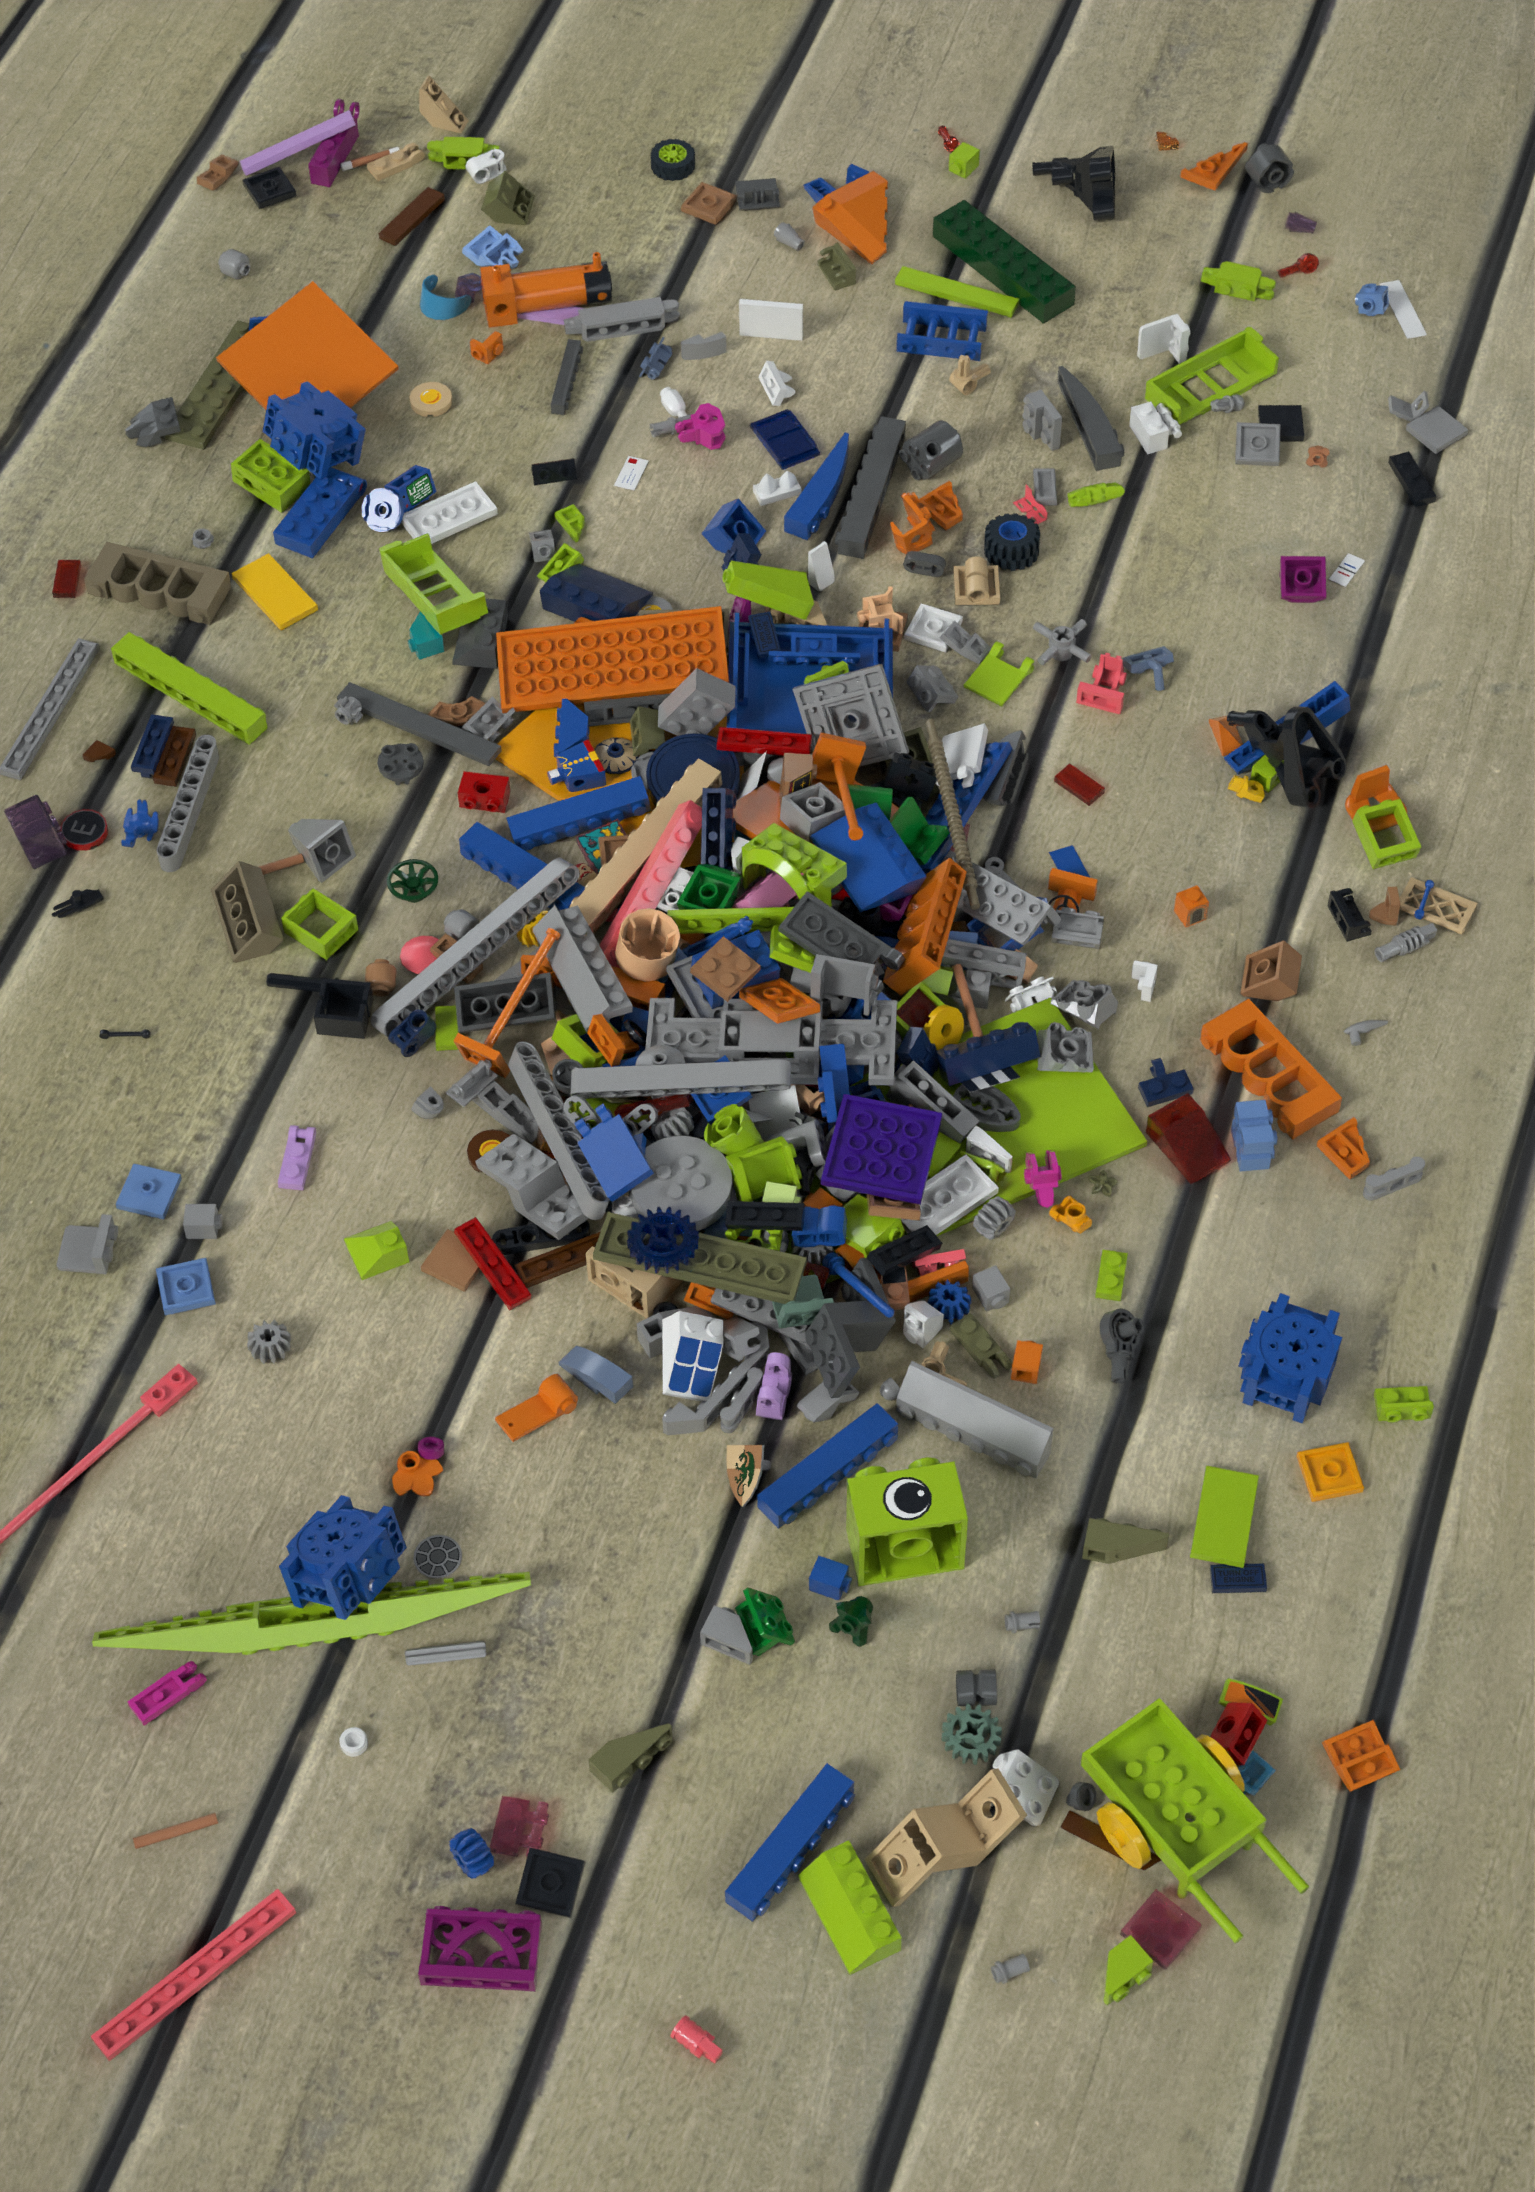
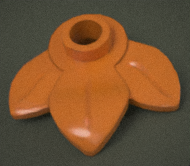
(415, 1478)

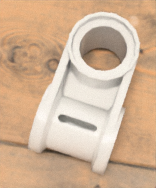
(485, 166)

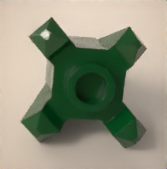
(853, 1619)

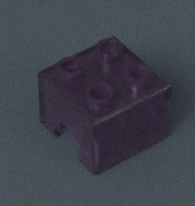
(37, 831)

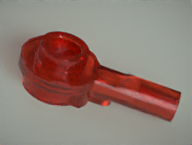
(1306, 263)

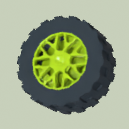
(672, 159)

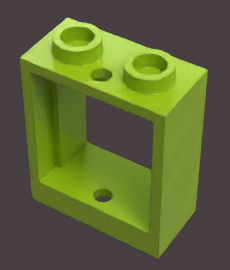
(1392, 854)
(334, 938)
(567, 1038)

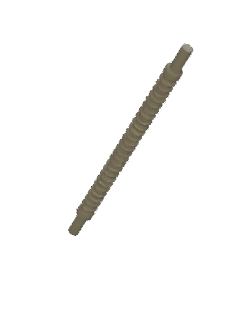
(952, 812)

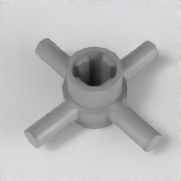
(1062, 642)

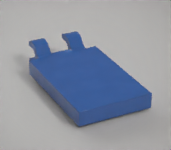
(613, 1153)

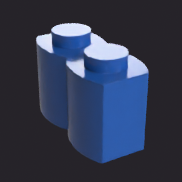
(822, 1227)

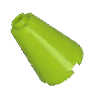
(732, 1131)

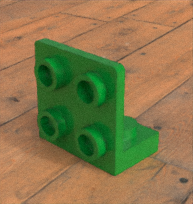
(916, 833)

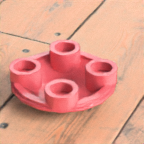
(416, 953)

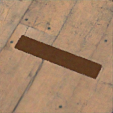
(1093, 1834)

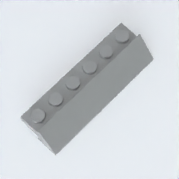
(582, 966)

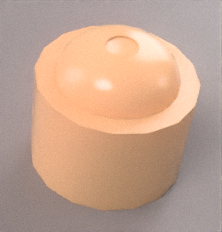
(647, 944)

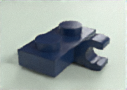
(1164, 1086)

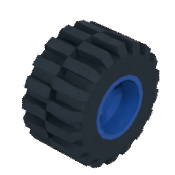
(1012, 541)

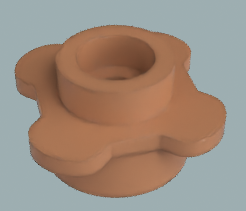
(1318, 451)

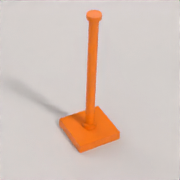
(838, 762)
(475, 1051)

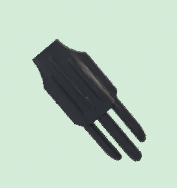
(79, 901)

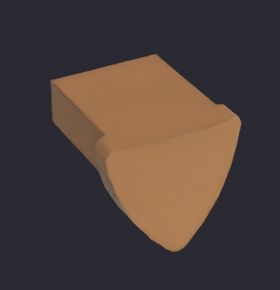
(1387, 911)

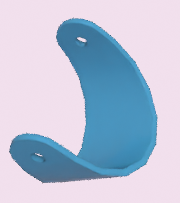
(440, 307)

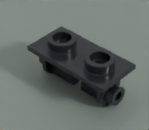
(554, 471)

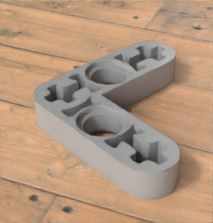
(636, 1113)

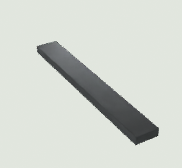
(423, 725)

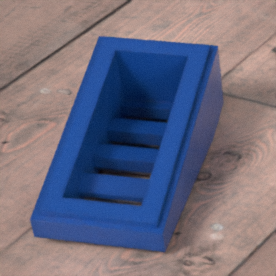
(814, 190)

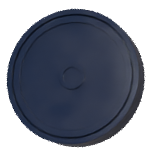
(676, 754)

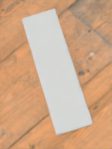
(1404, 310)

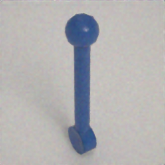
(1419, 913)

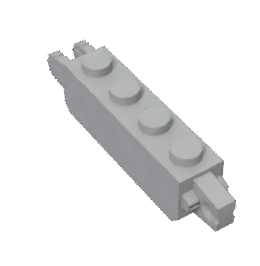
(622, 319)

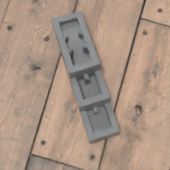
(508, 1111)

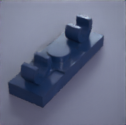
(152, 745)

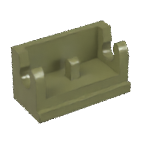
(837, 267)
(645, 731)

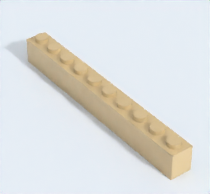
(620, 873)

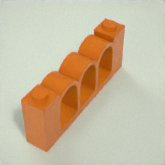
(927, 926)
(1293, 1116)

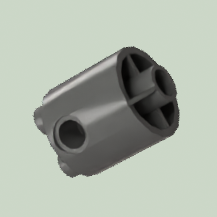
(932, 450)

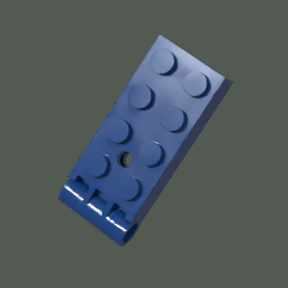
(319, 512)

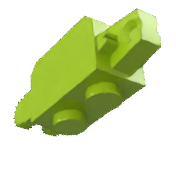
(456, 151)
(1239, 281)

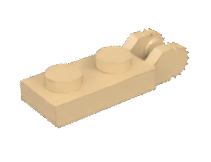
(396, 162)

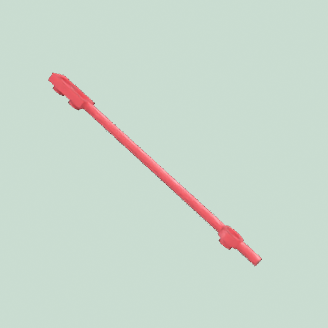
(156, 1400)

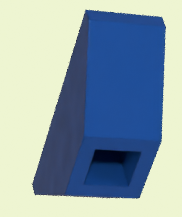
(572, 728)

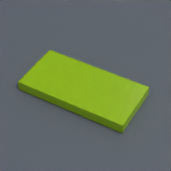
(1224, 1516)

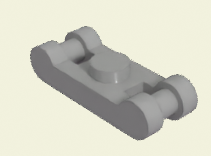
(1393, 1179)
(741, 1401)

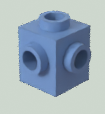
(1372, 299)

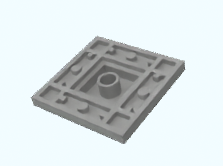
(856, 708)

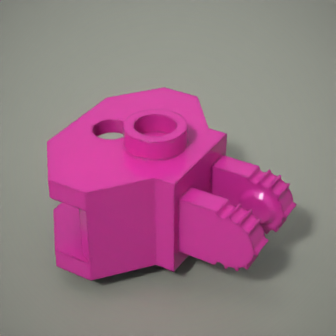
(703, 427)
(1043, 1178)

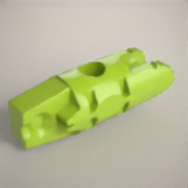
(1094, 494)

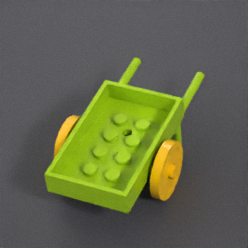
(1159, 1780)

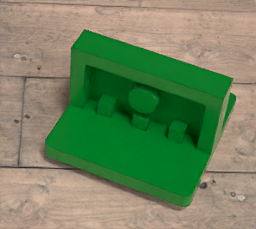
(764, 1621)

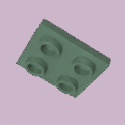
(805, 1307)

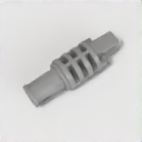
(1406, 942)

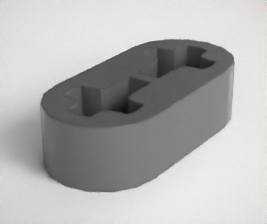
(924, 564)

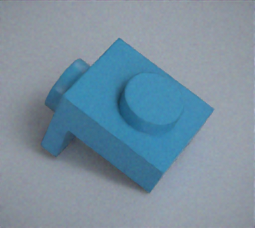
(1255, 1773)

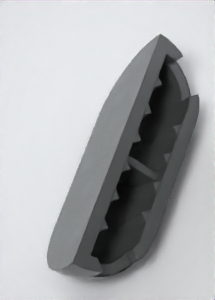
(1006, 783)

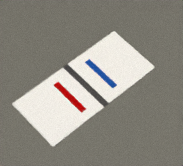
(1346, 570)

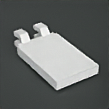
(965, 753)

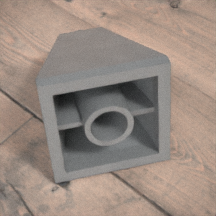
(323, 845)

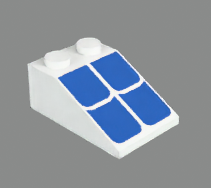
(690, 1355)

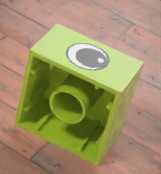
(906, 1521)

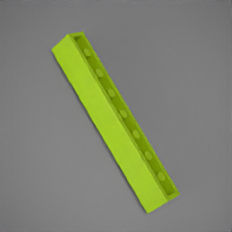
(189, 688)

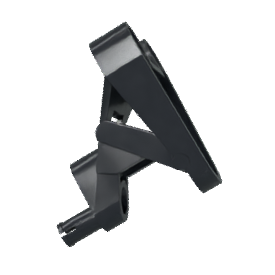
(1093, 179)
(1301, 762)

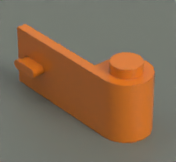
(551, 1402)

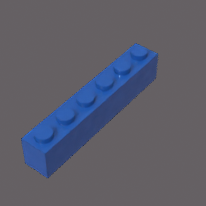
(579, 814)
(508, 861)
(828, 1466)
(789, 1843)

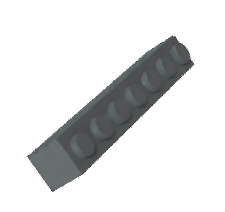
(566, 377)

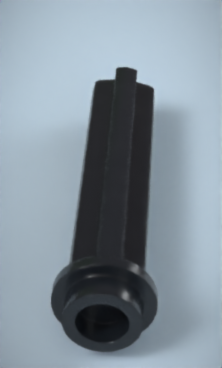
(294, 982)

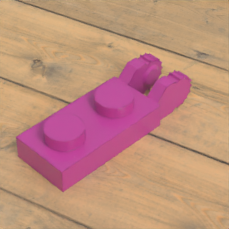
(165, 1693)

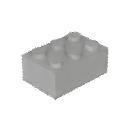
(696, 704)

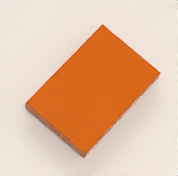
(779, 1000)

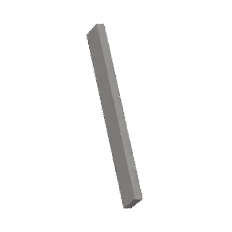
(49, 709)

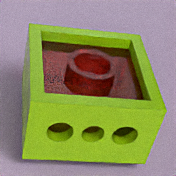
(915, 1008)

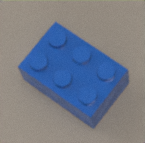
(757, 949)

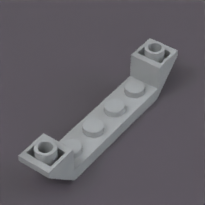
(683, 1420)

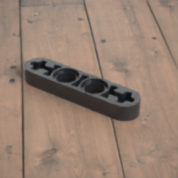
(541, 1241)

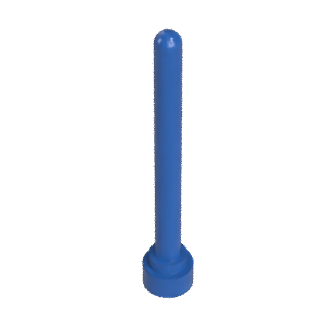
(837, 1267)

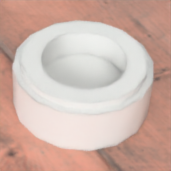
(353, 1742)

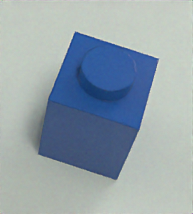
(829, 1578)

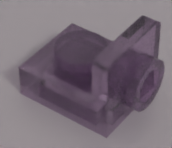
(468, 285)

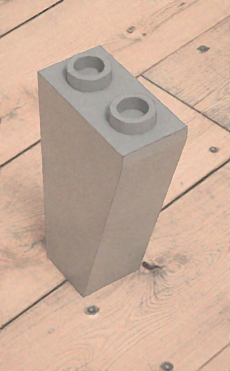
(918, 1088)

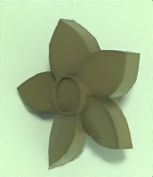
(1102, 1183)

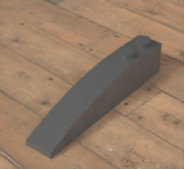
(1091, 422)

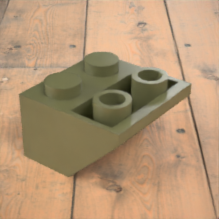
(507, 200)

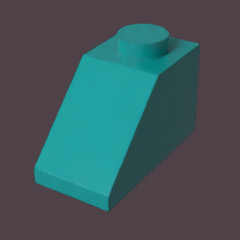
(424, 638)

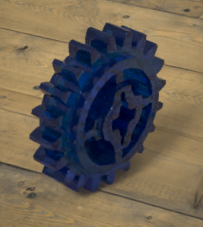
(662, 1245)

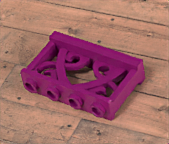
(486, 1977)

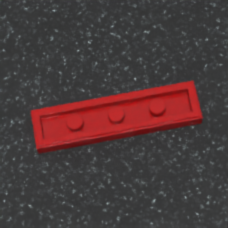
(761, 741)
(492, 1263)

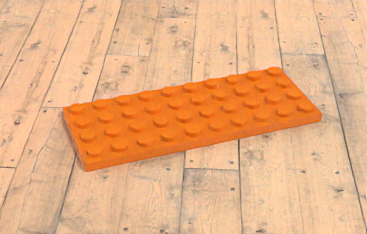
(608, 658)

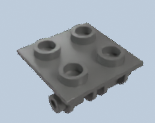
(757, 194)

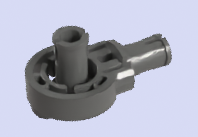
(1113, 1336)

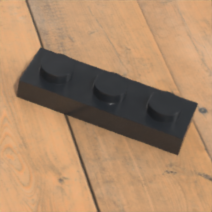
(1412, 479)
(765, 1215)
(904, 1250)

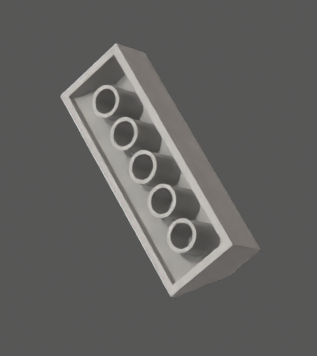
(974, 1420)

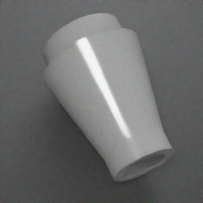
(787, 235)

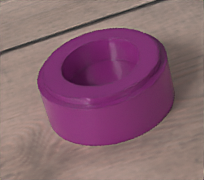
(431, 1448)

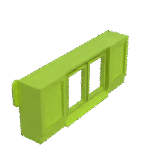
(1241, 355)
(416, 560)

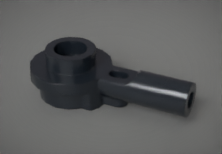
(804, 1162)

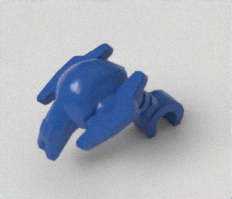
(139, 824)

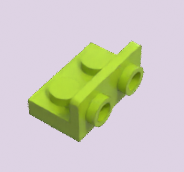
(1403, 1403)

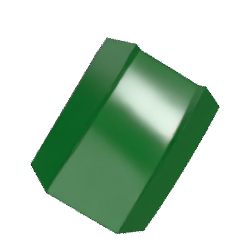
(710, 889)

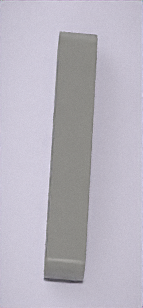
(187, 803)

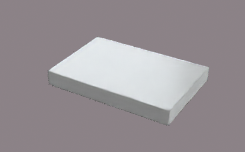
(771, 319)

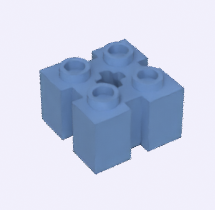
(1253, 1135)

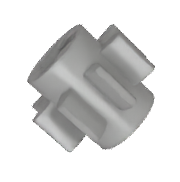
(348, 710)

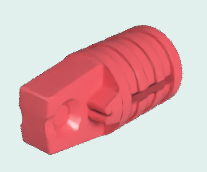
(696, 2039)

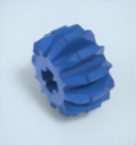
(950, 1300)
(471, 1853)

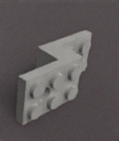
(533, 1185)

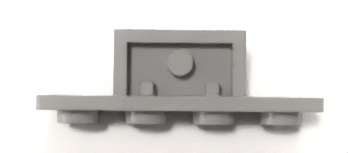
(756, 1310)

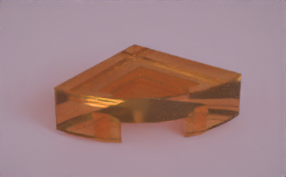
(1166, 142)

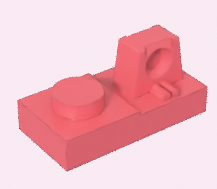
(929, 1263)

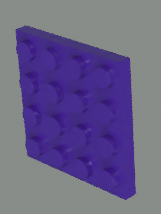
(881, 1149)

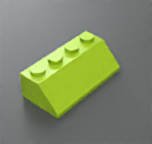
(850, 1908)

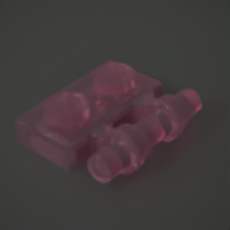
(510, 1826)

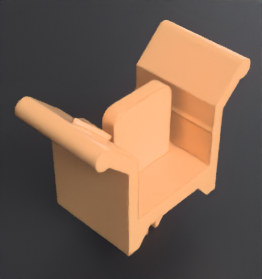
(877, 609)

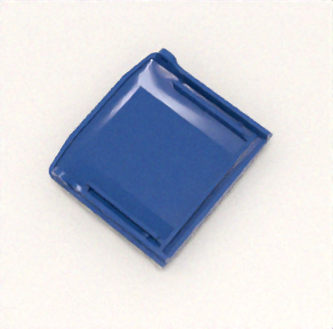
(766, 690)

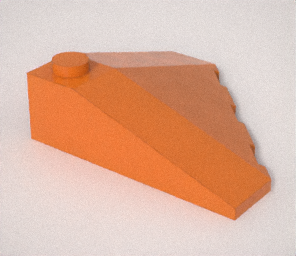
(857, 215)

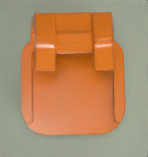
(922, 526)

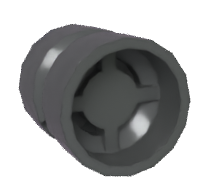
(562, 1076)
(976, 1687)

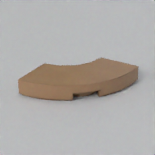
(457, 713)

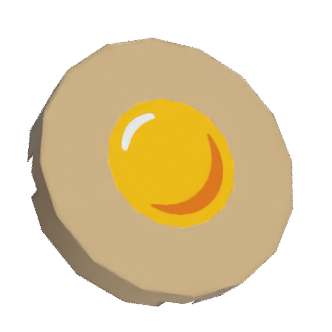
(431, 399)

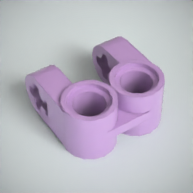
(775, 1387)

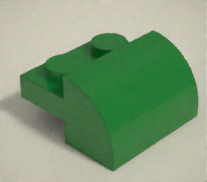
(868, 795)

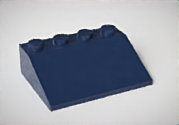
(591, 595)

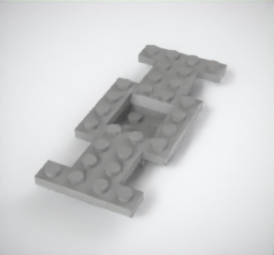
(749, 1030)

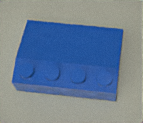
(877, 864)

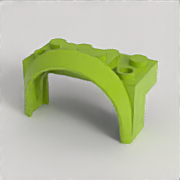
(790, 857)

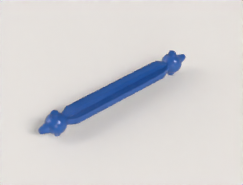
(729, 932)

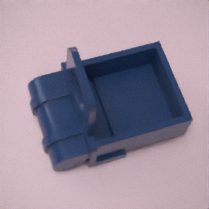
(742, 550)
(919, 1049)

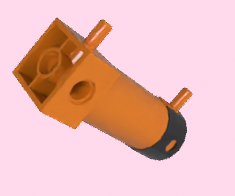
(543, 289)

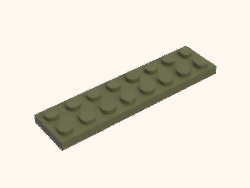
(209, 398)
(716, 1263)

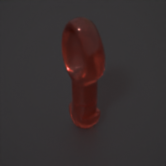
(950, 142)

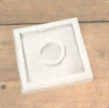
(929, 625)

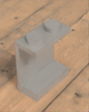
(844, 979)

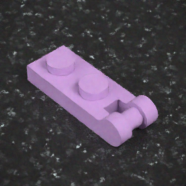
(296, 1158)

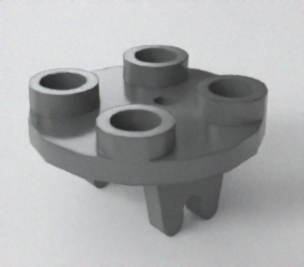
(400, 762)

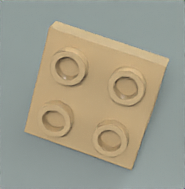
(976, 583)

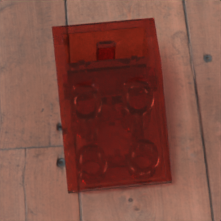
(1187, 1138)

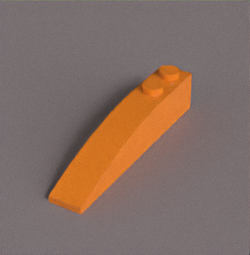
(638, 991)

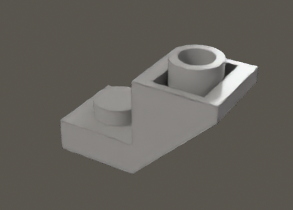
(820, 1406)

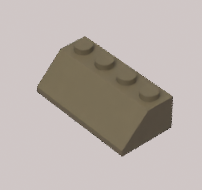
(246, 913)

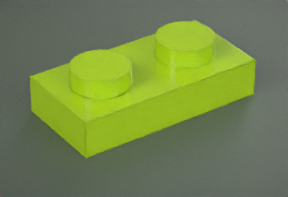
(1111, 1275)

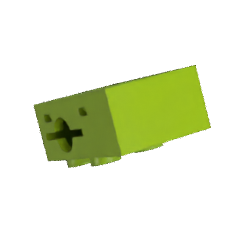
(269, 476)

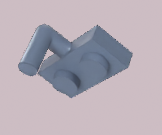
(1149, 659)

